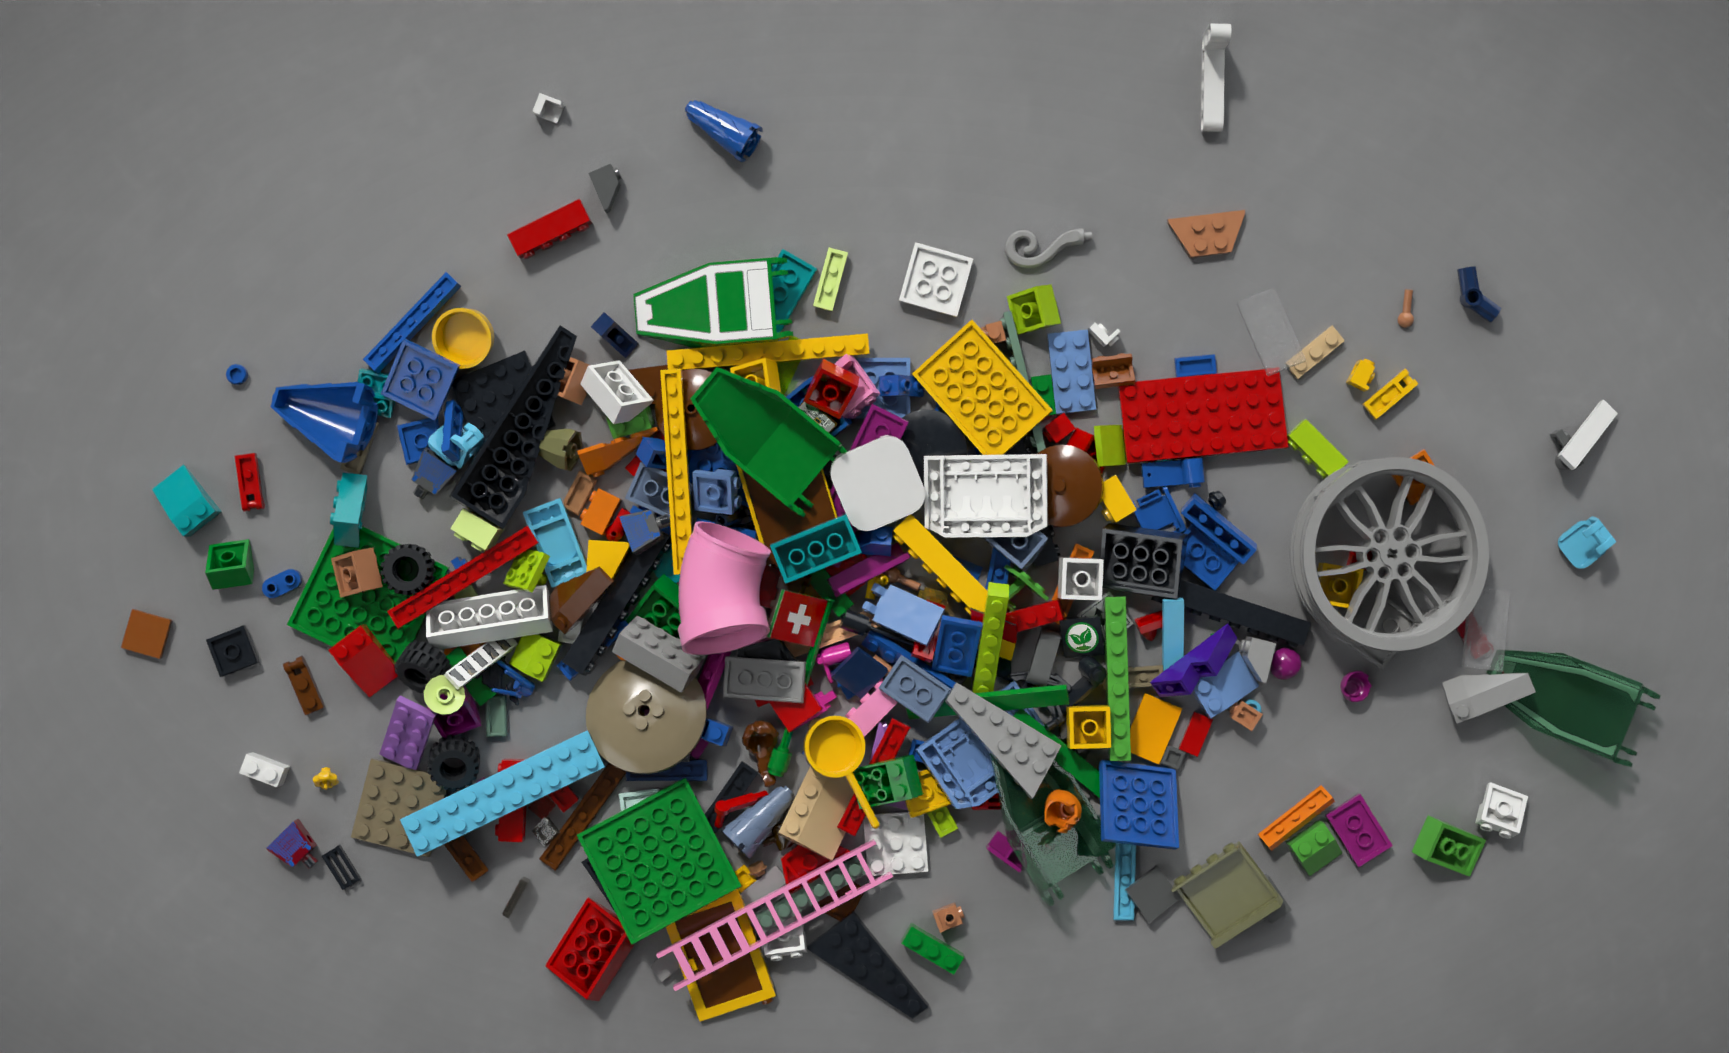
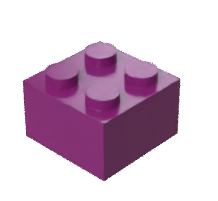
(460, 721)

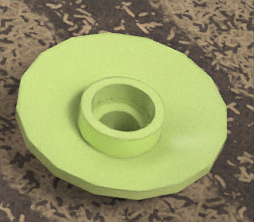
(438, 686)

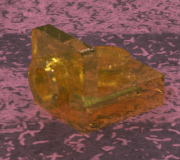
(935, 595)

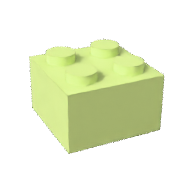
(476, 529)

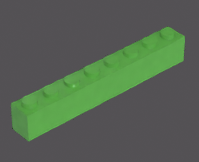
(1117, 677)

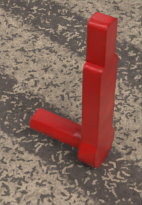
(724, 807)

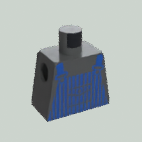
(431, 473)
(644, 529)

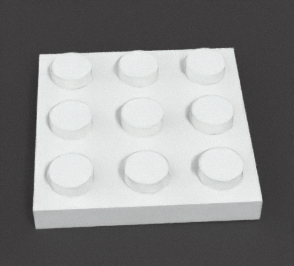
(936, 279)
(898, 845)

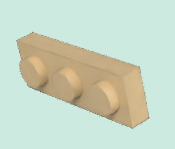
(1317, 350)

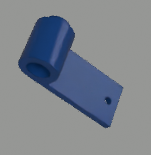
(1173, 473)

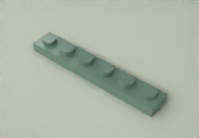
(818, 889)

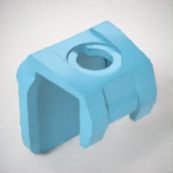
(468, 444)
(1585, 542)

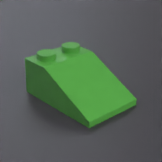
(1448, 846)

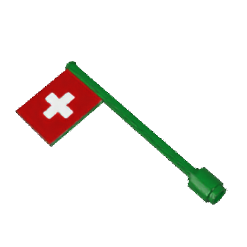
(803, 622)

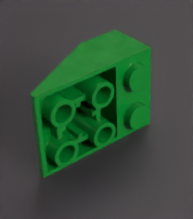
(889, 781)

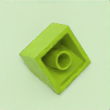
(1034, 309)
(535, 655)

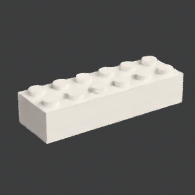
(489, 618)

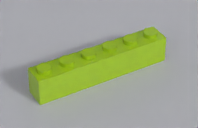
(990, 637)

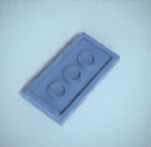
(1071, 371)

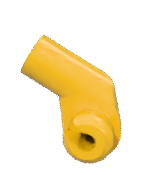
(881, 580)

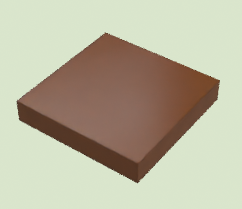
(146, 633)

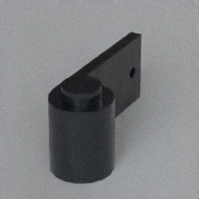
(1093, 675)

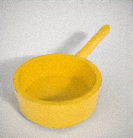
(463, 336)
(837, 749)

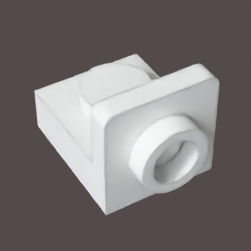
(1099, 332)

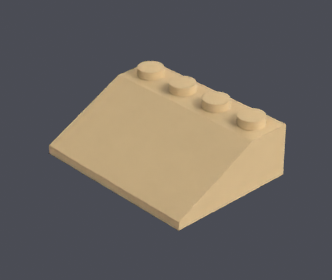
(817, 812)

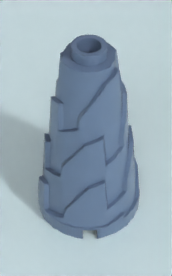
(755, 823)

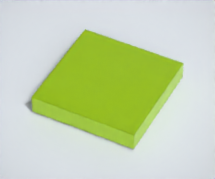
(1109, 445)

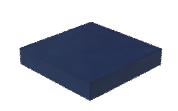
(859, 672)

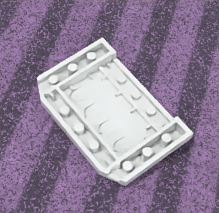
(986, 495)

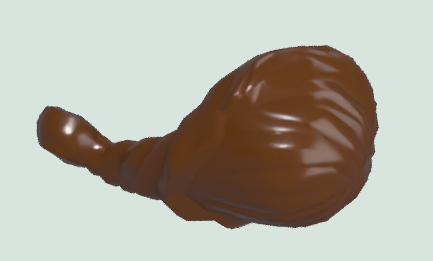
(760, 740)

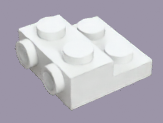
(1501, 811)
(790, 943)

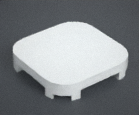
(877, 483)

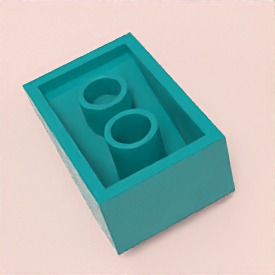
(185, 501)

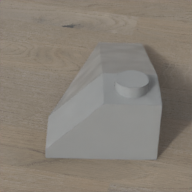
(1481, 693)

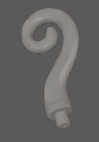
(1069, 238)

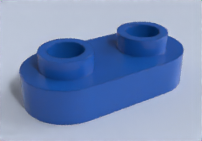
(281, 584)

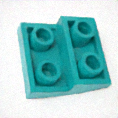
(377, 382)

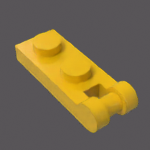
(1389, 394)

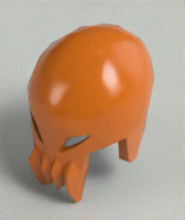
(1062, 810)

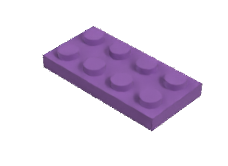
(407, 733)

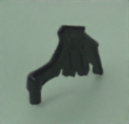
(495, 677)
(1056, 714)

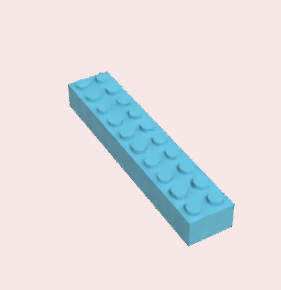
(502, 793)

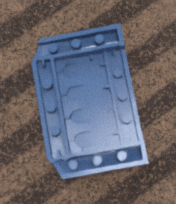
(962, 761)

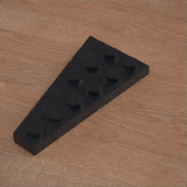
(861, 957)

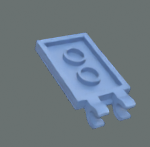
(905, 613)

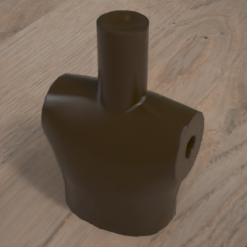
(781, 842)

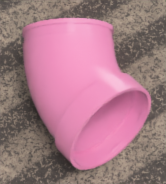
(721, 591)

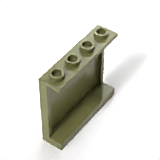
(1228, 893)

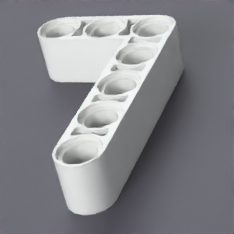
(1214, 43)

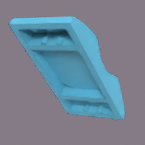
(558, 540)

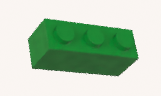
(932, 948)

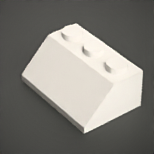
(615, 391)

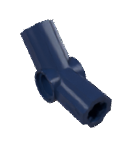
(1482, 305)

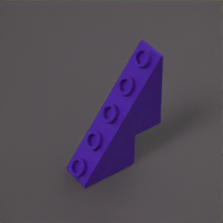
(1202, 661)

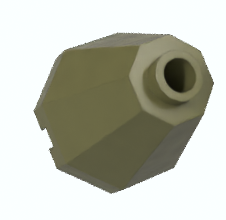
(560, 448)

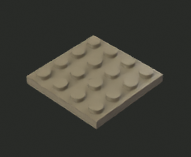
(389, 796)

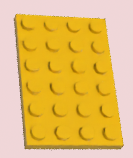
(982, 391)

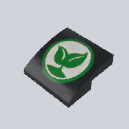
(1082, 636)

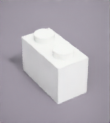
(264, 769)

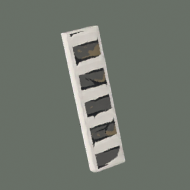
(479, 661)

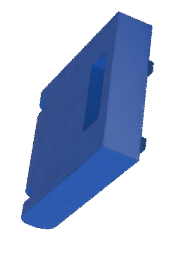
(1158, 511)

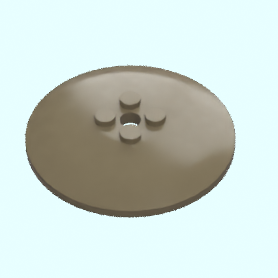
(649, 741)

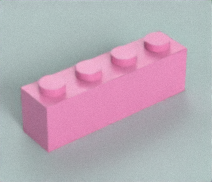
(871, 710)

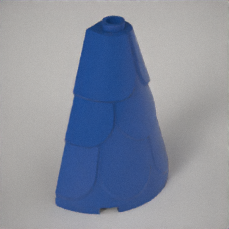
(331, 415)

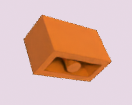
(600, 511)

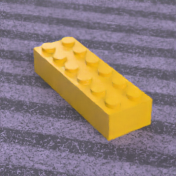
(942, 563)

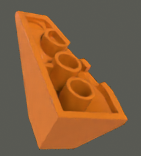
(604, 456)

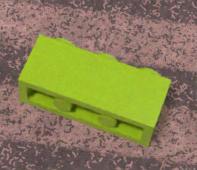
(1315, 449)

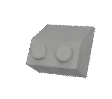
(1257, 656)

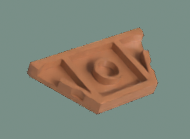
(1208, 233)

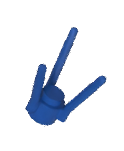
(521, 685)

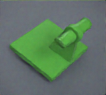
(1022, 580)

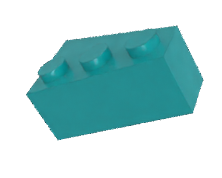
(349, 509)

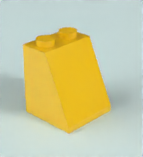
(607, 555)

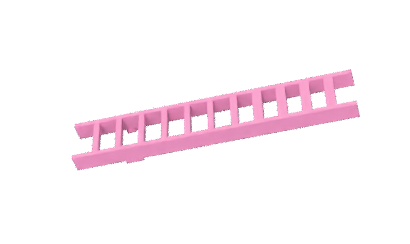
(745, 947)

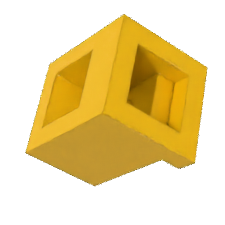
(1361, 374)

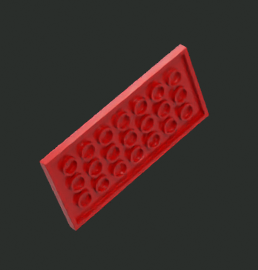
(1202, 416)

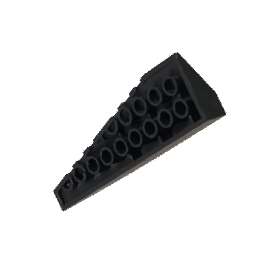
(506, 459)

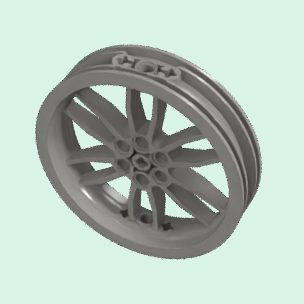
(1446, 614)

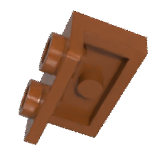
(1113, 371)

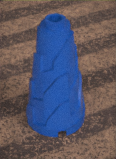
(732, 133)

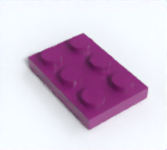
(1358, 830)

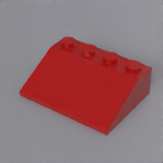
(591, 951)

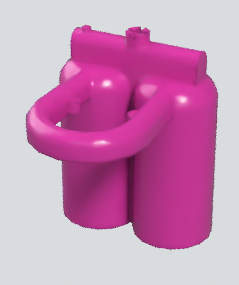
(833, 655)

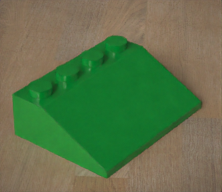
(660, 606)

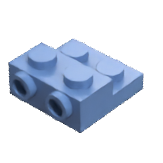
(716, 491)

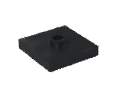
(232, 651)

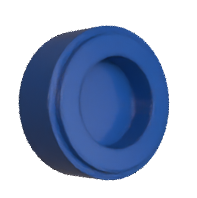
(237, 374)

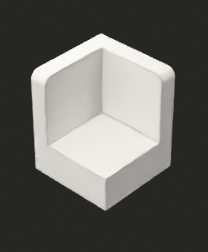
(548, 108)

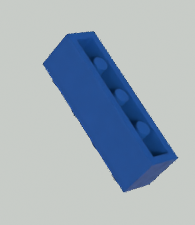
(1219, 528)

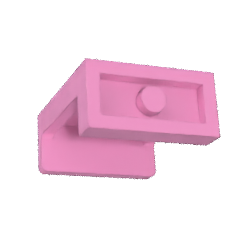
(866, 391)

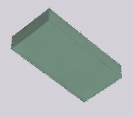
(496, 716)

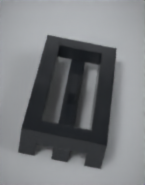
(339, 849)

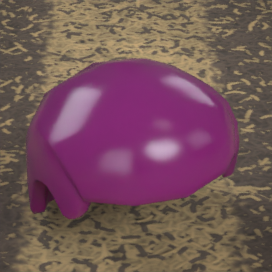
(1285, 664)
(1355, 686)

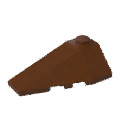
(576, 597)

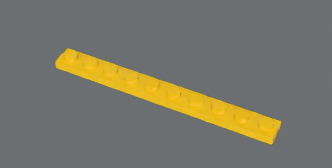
(776, 351)
(676, 463)

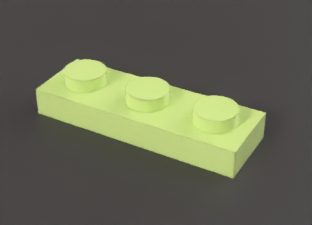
(830, 279)

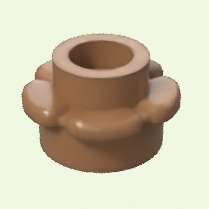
(757, 868)

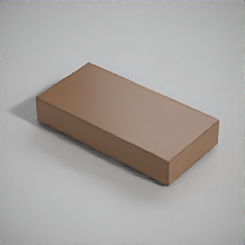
(579, 492)

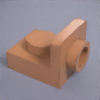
(1245, 714)

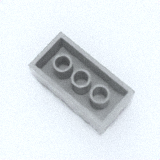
(657, 653)

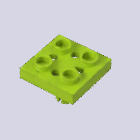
(527, 571)

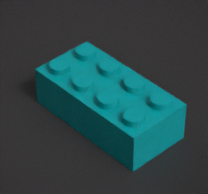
(815, 548)

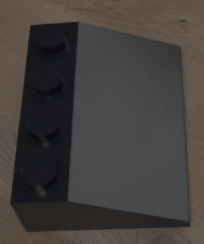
(1143, 560)

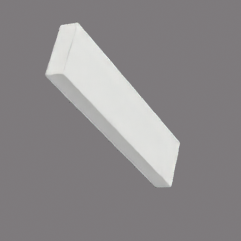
(1587, 434)

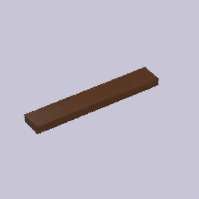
(582, 816)

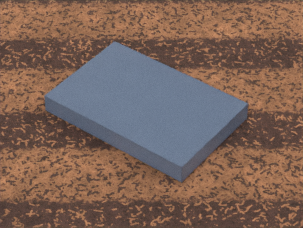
(915, 689)

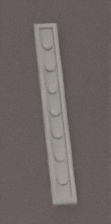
(767, 883)

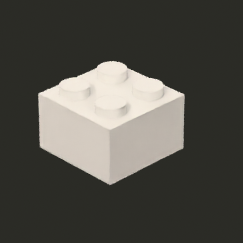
(1080, 578)

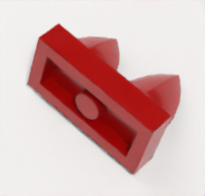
(1149, 624)

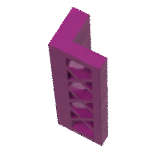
(866, 570)

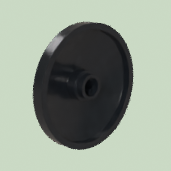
(932, 435)

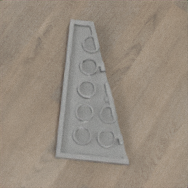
(1010, 741)

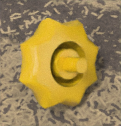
(325, 779)

